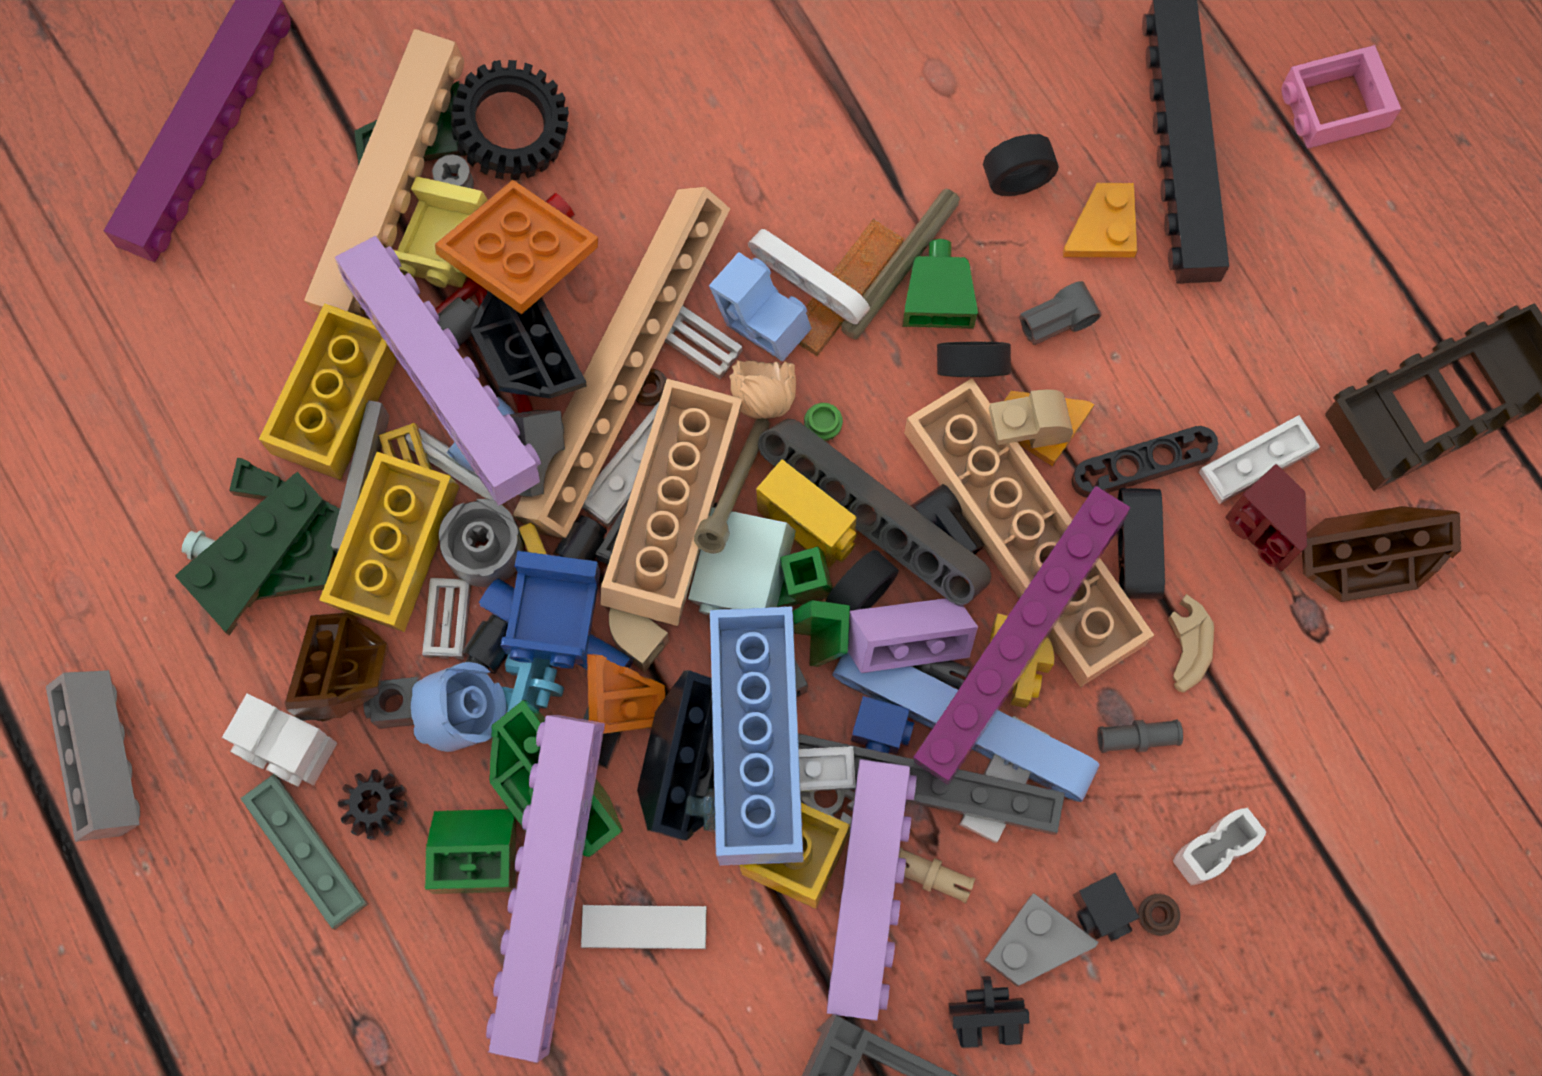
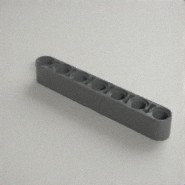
(892, 515)

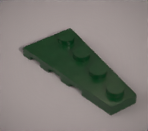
(241, 560)

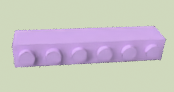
(868, 890)

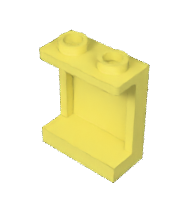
(436, 214)

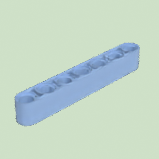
(1046, 758)

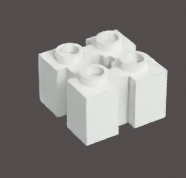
(273, 737)

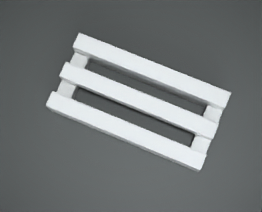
(727, 360)
(431, 616)

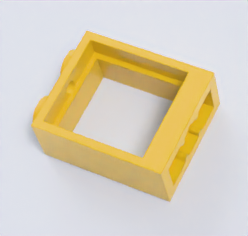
(810, 511)

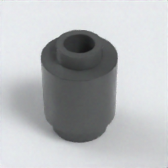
(458, 318)

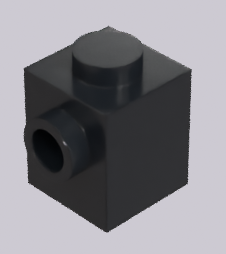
(1105, 908)

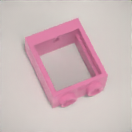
(1373, 85)

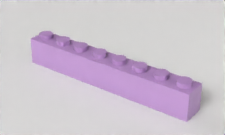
(439, 371)
(545, 887)

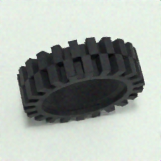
(517, 81)

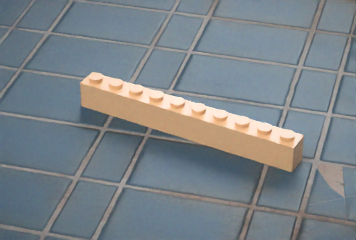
(625, 358)

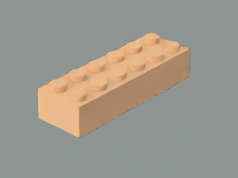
(668, 501)

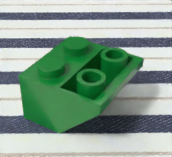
(471, 852)

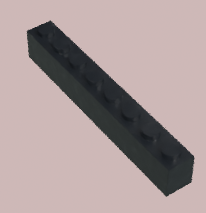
(1186, 142)

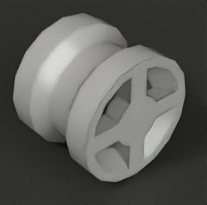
(453, 164)

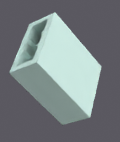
(747, 569)

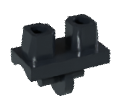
(988, 1008)

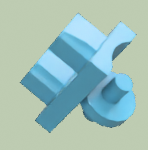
(533, 683)

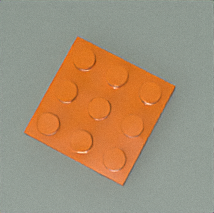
(516, 246)

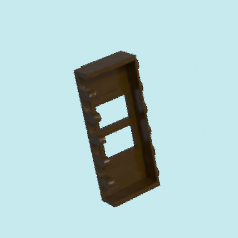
(1382, 435)

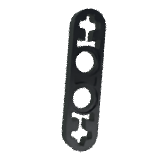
(1142, 456)

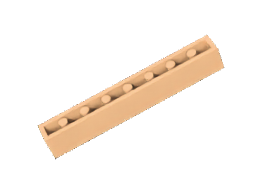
(390, 161)

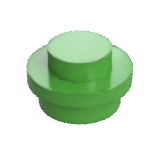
(824, 420)

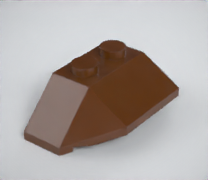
(1380, 550)
(336, 668)

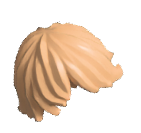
(764, 388)

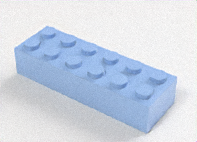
(755, 737)

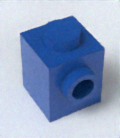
(882, 726)

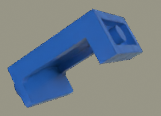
(551, 609)

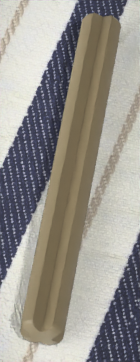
(904, 259)

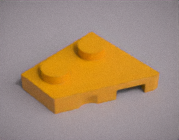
(1106, 224)

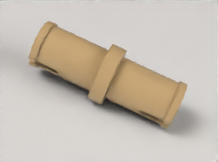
(935, 876)

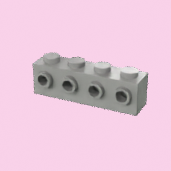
(92, 755)

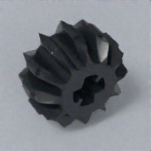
(359, 803)

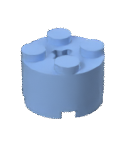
(456, 707)

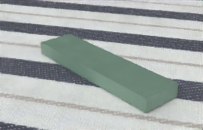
(304, 851)

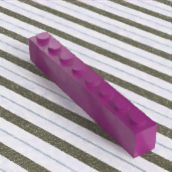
(197, 127)
(1021, 635)

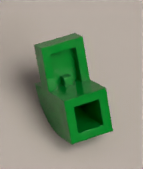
(804, 578)

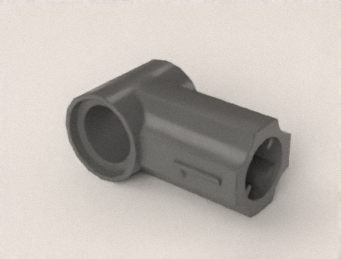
(1069, 309)

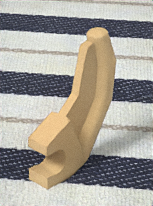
(1196, 642)

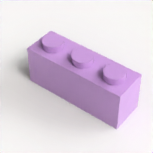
(910, 634)

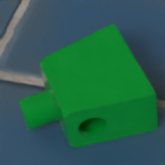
(940, 290)

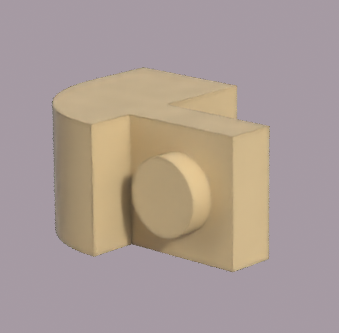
(1036, 418)
(637, 637)

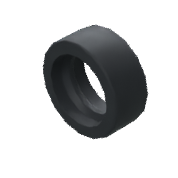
(1020, 165)
(973, 359)
(864, 582)

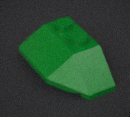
(511, 762)

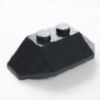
(525, 349)
(678, 758)

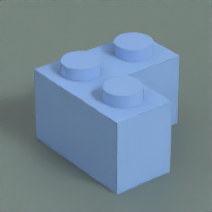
(757, 309)

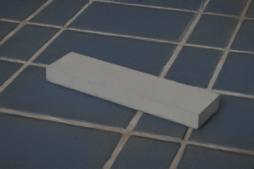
(368, 443)

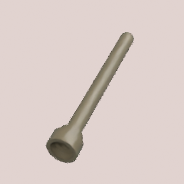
(714, 532)

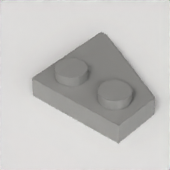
(1037, 943)

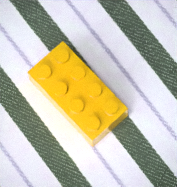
(328, 392)
(389, 542)

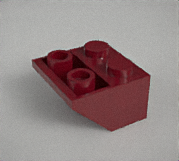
(1272, 518)

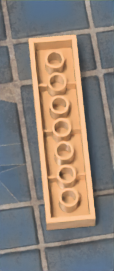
(1020, 526)

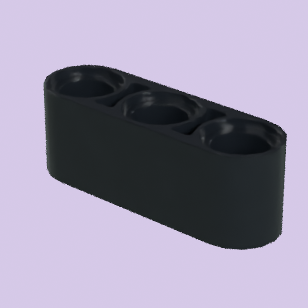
(1142, 544)

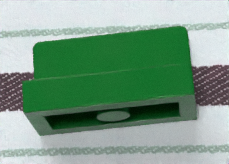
(828, 629)

